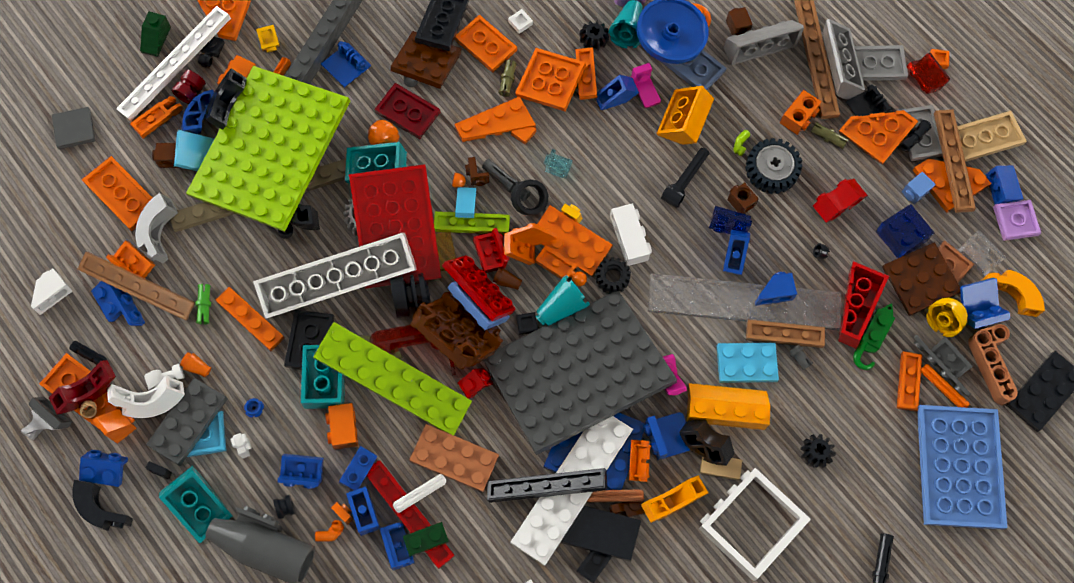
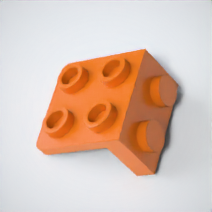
(521, 242)

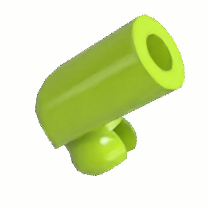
(741, 138)

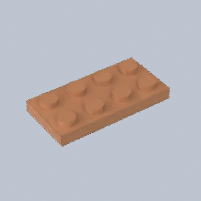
(454, 458)

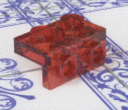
(928, 73)

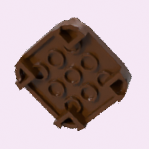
(456, 331)

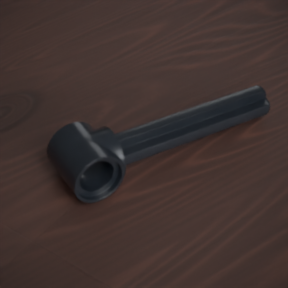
(675, 192)

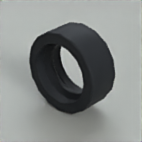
(543, 197)

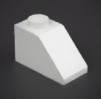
(48, 291)

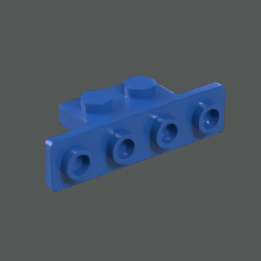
(115, 303)

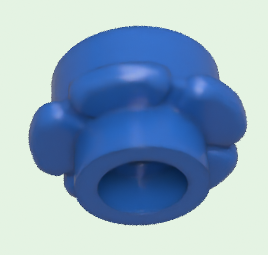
(250, 404)

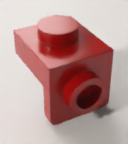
(475, 382)

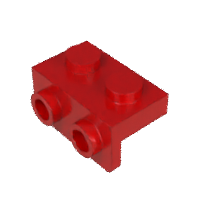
(491, 251)

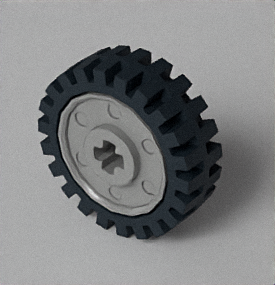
(773, 165)

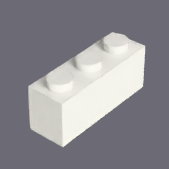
(630, 234)

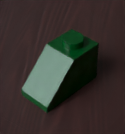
(154, 33)

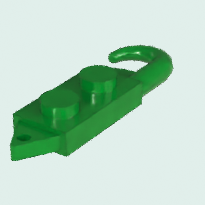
(874, 335)

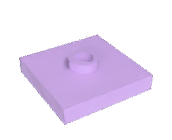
(1017, 220)

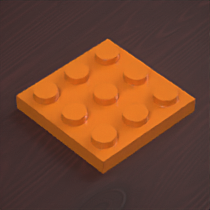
(550, 79)

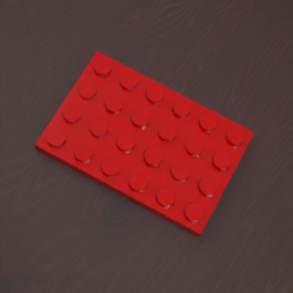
(394, 204)

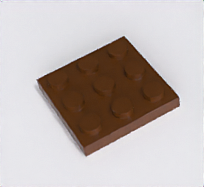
(425, 62)
(921, 278)

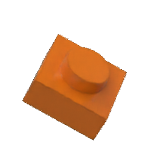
(343, 512)

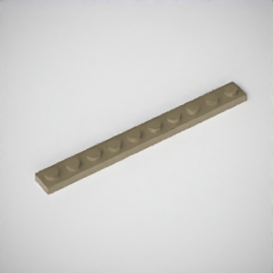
(205, 212)

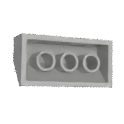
(762, 41)
(842, 60)

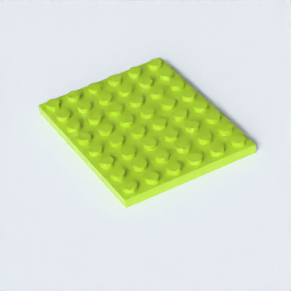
(269, 148)

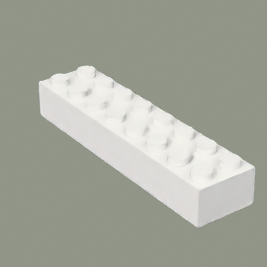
(335, 275)

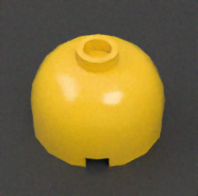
(947, 316)

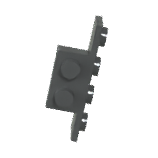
(949, 359)

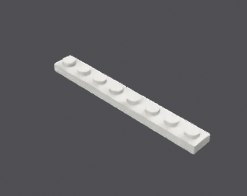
(173, 63)

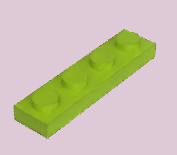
(479, 224)

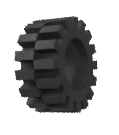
(616, 265)

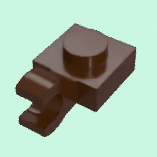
(630, 508)

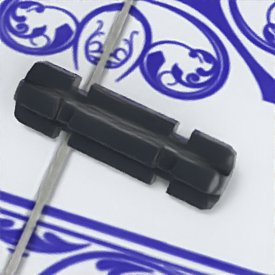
(86, 352)

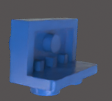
(102, 468)
(301, 471)

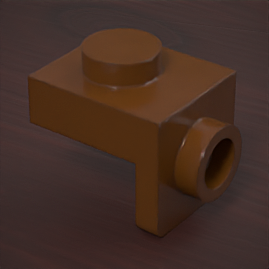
(476, 178)

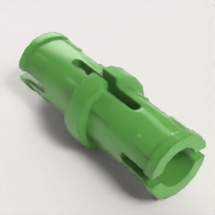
(203, 304)

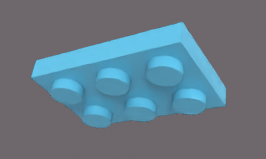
(747, 362)

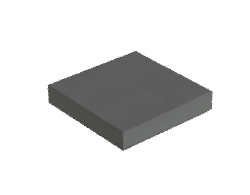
(73, 128)

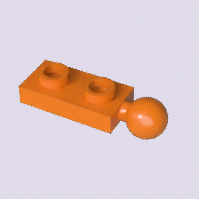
(560, 266)

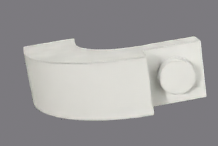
(149, 403)

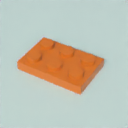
(486, 43)

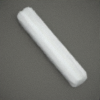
(419, 493)

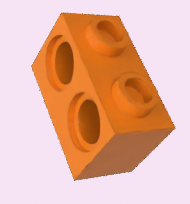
(799, 111)

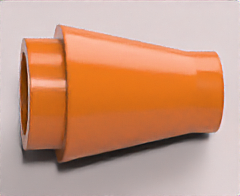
(194, 364)

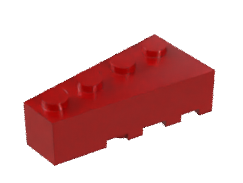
(861, 298)

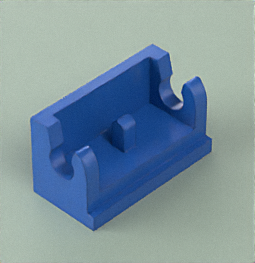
(1004, 184)
(395, 546)

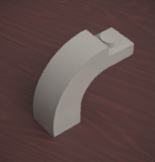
(150, 225)

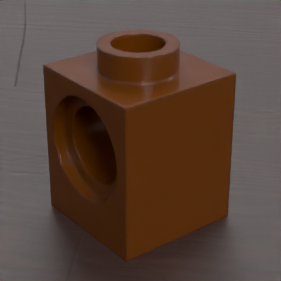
(164, 155)
(739, 205)

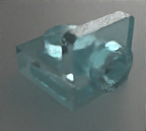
(557, 164)

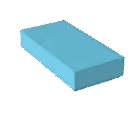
(465, 202)

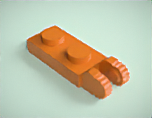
(156, 116)

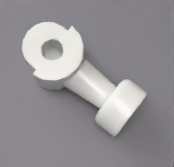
(154, 377)

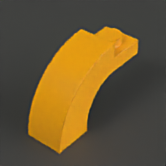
(1022, 290)
(674, 499)

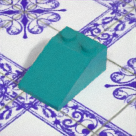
(374, 158)
(319, 383)
(193, 502)

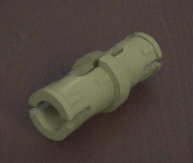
(507, 78)
(829, 135)

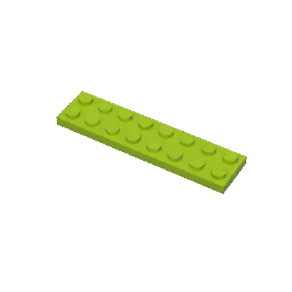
(392, 379)

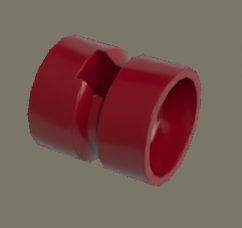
(190, 85)

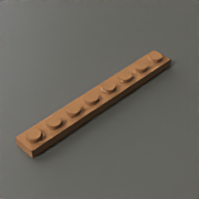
(817, 59)

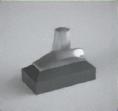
(44, 418)

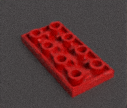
(479, 287)

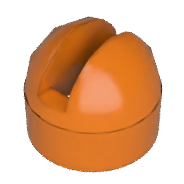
(458, 180)

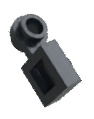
(212, 48)

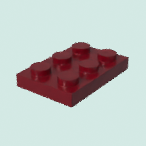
(407, 110)

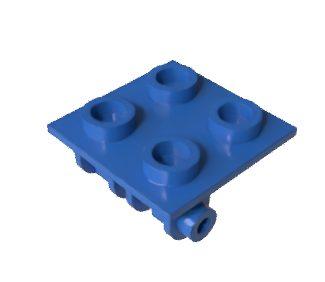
(345, 64)

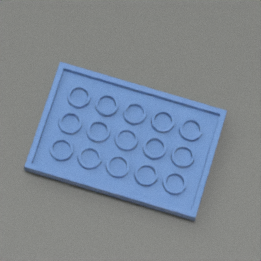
(961, 467)

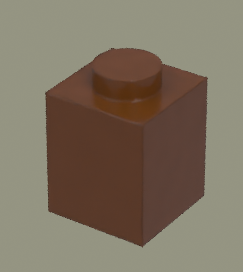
(738, 21)

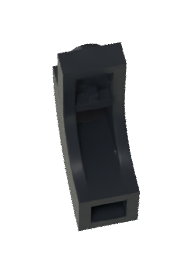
(224, 98)
(88, 506)

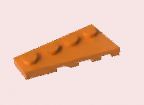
(495, 121)

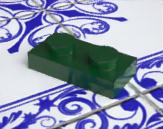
(425, 539)

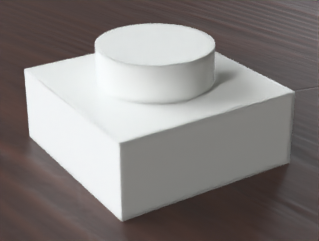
(520, 21)

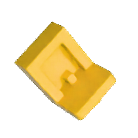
(268, 38)
(572, 212)

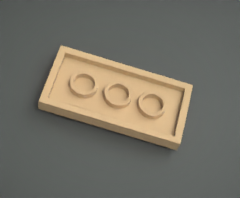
(990, 135)

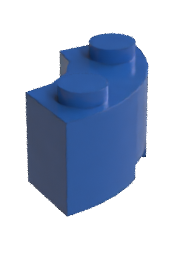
(196, 113)

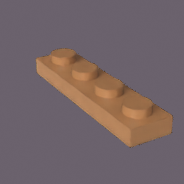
(785, 333)

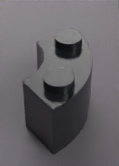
(306, 218)
(706, 442)

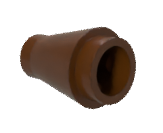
(506, 279)

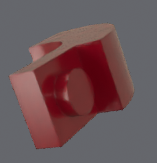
(90, 387)

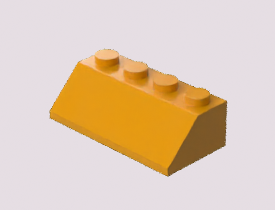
(728, 406)

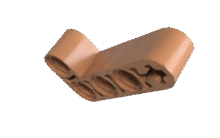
(997, 365)

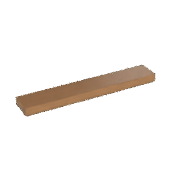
(954, 161)
(136, 285)

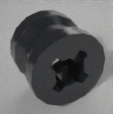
(284, 506)

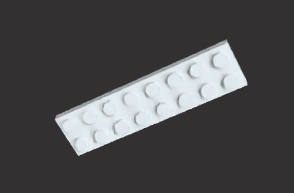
(555, 514)

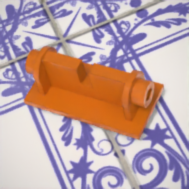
(638, 455)

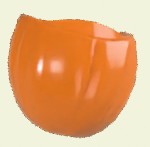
(382, 132)

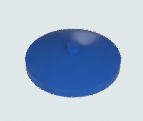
(672, 30)

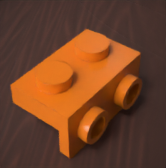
(132, 260)

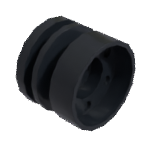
(409, 294)

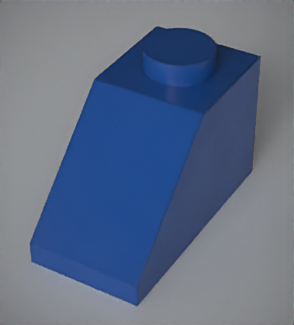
(617, 92)
(779, 289)

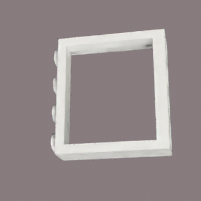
(753, 572)

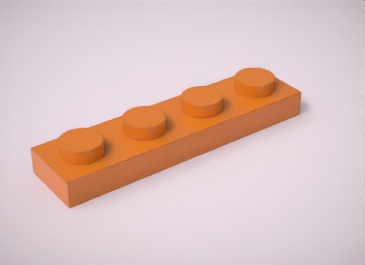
(250, 319)

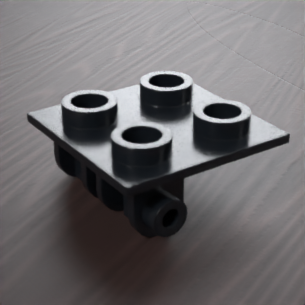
(869, 102)

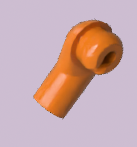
(331, 534)

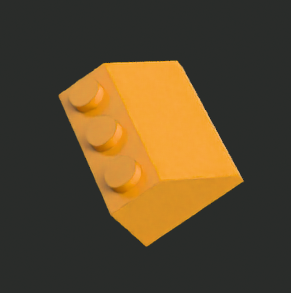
(686, 115)

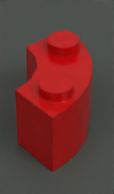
(844, 197)

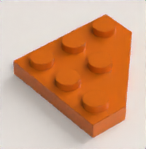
(237, 11)
(878, 132)
(941, 191)

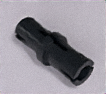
(915, 135)

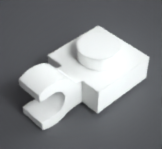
(242, 444)

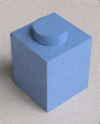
(918, 188)

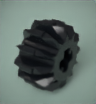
(594, 35)
(818, 459)

